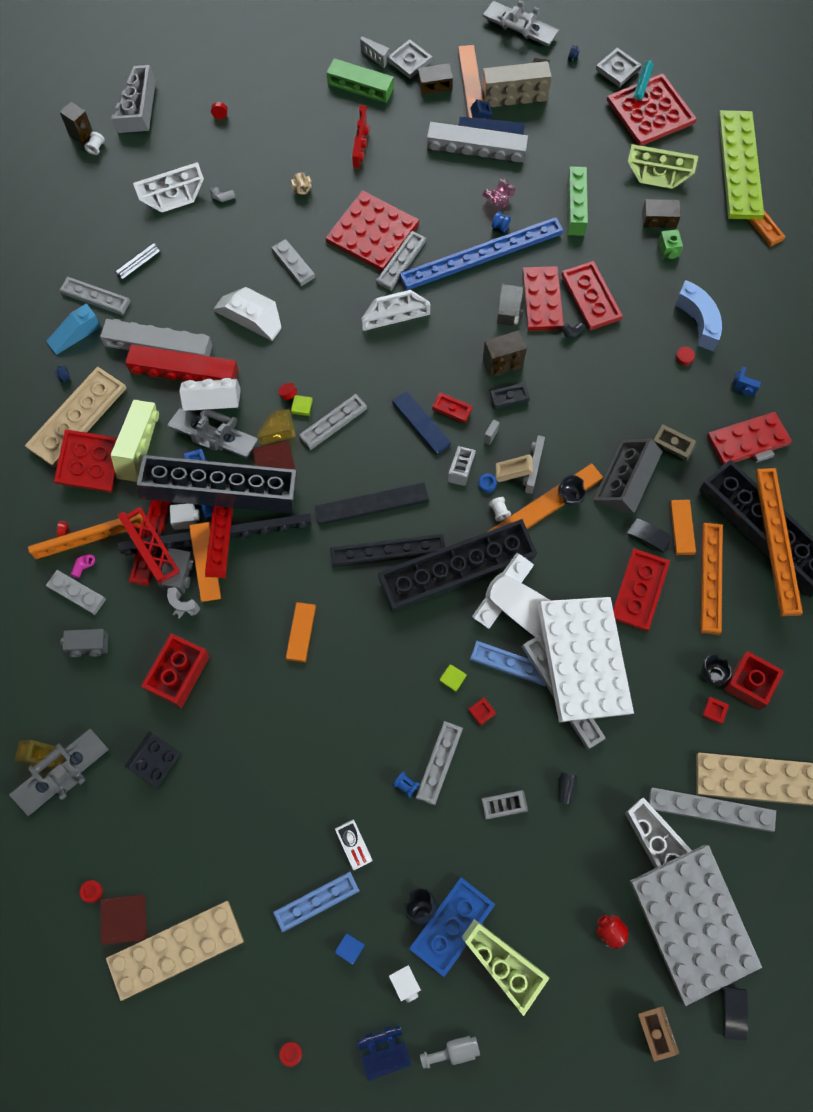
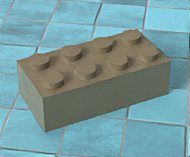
(516, 84)

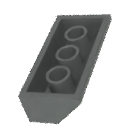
(628, 475)

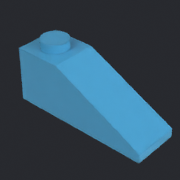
(73, 329)

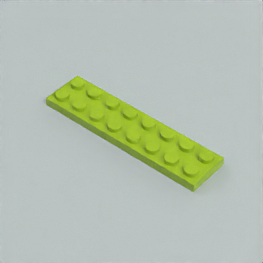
(740, 165)

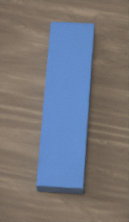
(505, 662)
(316, 901)

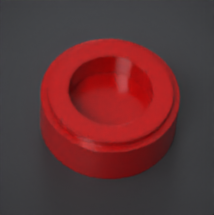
(219, 110)
(685, 356)
(287, 391)
(63, 528)
(91, 891)
(290, 1054)

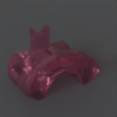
(501, 193)

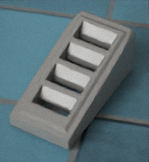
(375, 51)
(460, 476)
(522, 801)

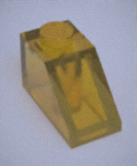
(277, 427)
(32, 752)

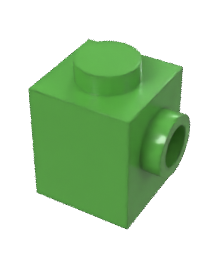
(670, 244)

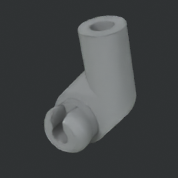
(221, 196)

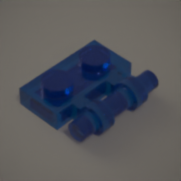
(385, 1060)

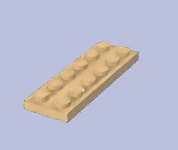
(76, 414)
(754, 779)
(174, 950)

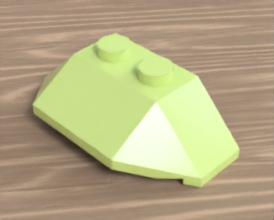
(661, 166)

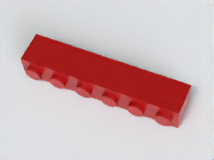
(178, 365)

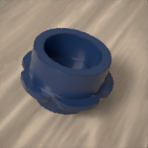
(574, 52)
(62, 373)

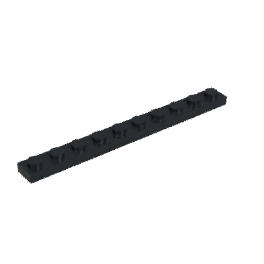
(243, 530)

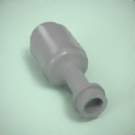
(457, 1052)

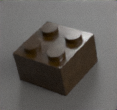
(504, 353)

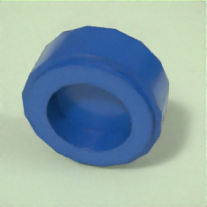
(487, 483)

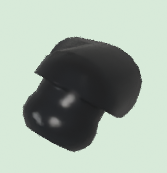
(572, 332)

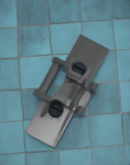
(216, 439)
(63, 777)

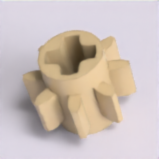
(301, 183)

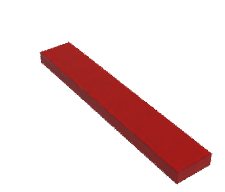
(157, 516)
(218, 542)

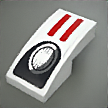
(353, 844)

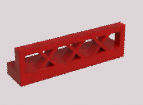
(140, 544)

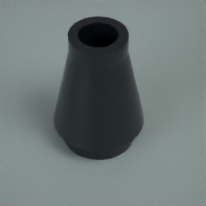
(567, 787)

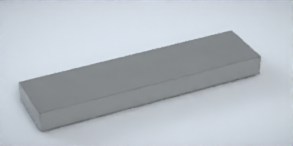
(401, 260)
(95, 295)
(332, 422)
(439, 763)

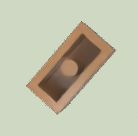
(658, 1034)

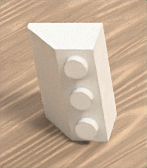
(210, 394)

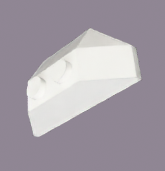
(170, 188)
(394, 309)
(251, 311)

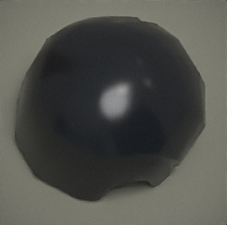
(572, 490)
(716, 670)
(420, 906)

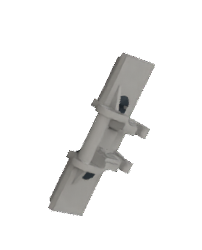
(521, 22)

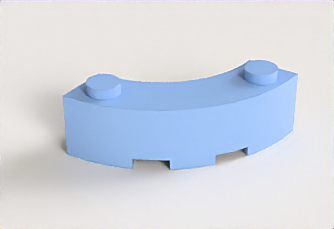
(704, 310)

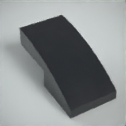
(651, 535)
(735, 1013)

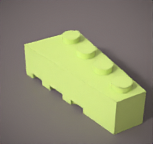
(134, 440)
(511, 970)

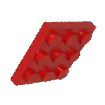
(86, 461)

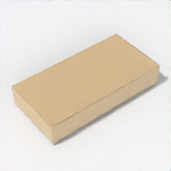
(514, 468)

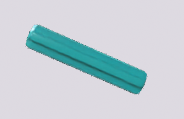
(643, 80)

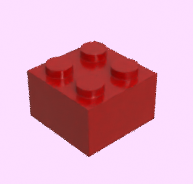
(754, 680)

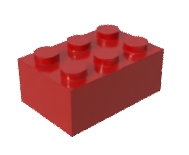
(175, 670)

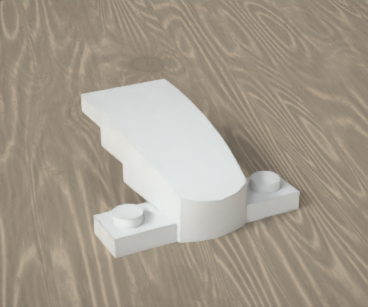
(512, 597)

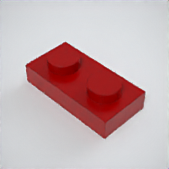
(452, 407)

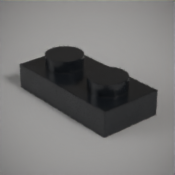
(509, 395)

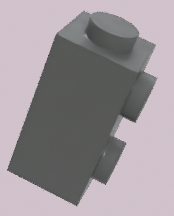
(85, 642)

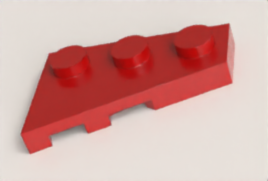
(360, 140)

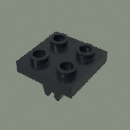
(153, 759)

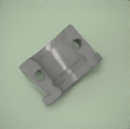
(190, 607)

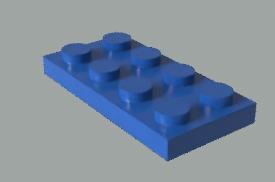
(442, 937)

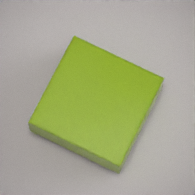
(302, 405)
(453, 678)

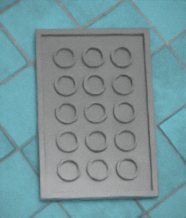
(695, 924)

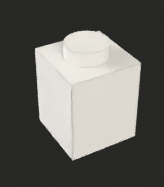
(183, 516)
(405, 984)

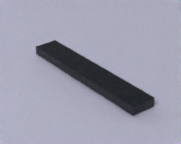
(371, 503)
(386, 550)

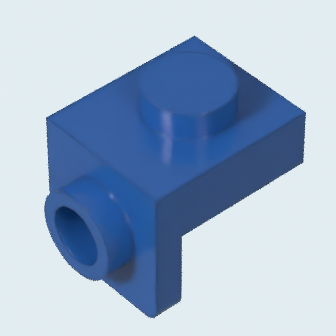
(744, 384)

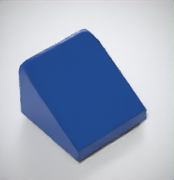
(349, 949)

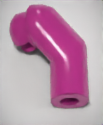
(82, 563)

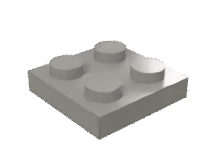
(409, 58)
(618, 67)

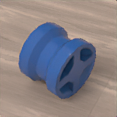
(501, 221)

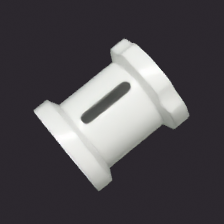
(94, 143)
(499, 509)

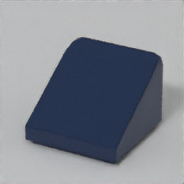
(481, 109)

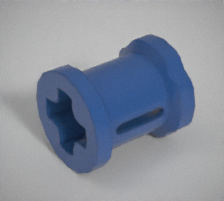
(406, 784)

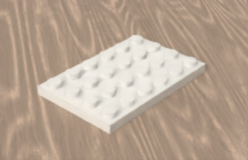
(585, 659)

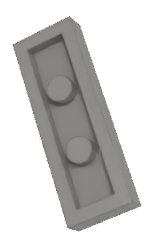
(293, 262)
(529, 480)
(75, 592)

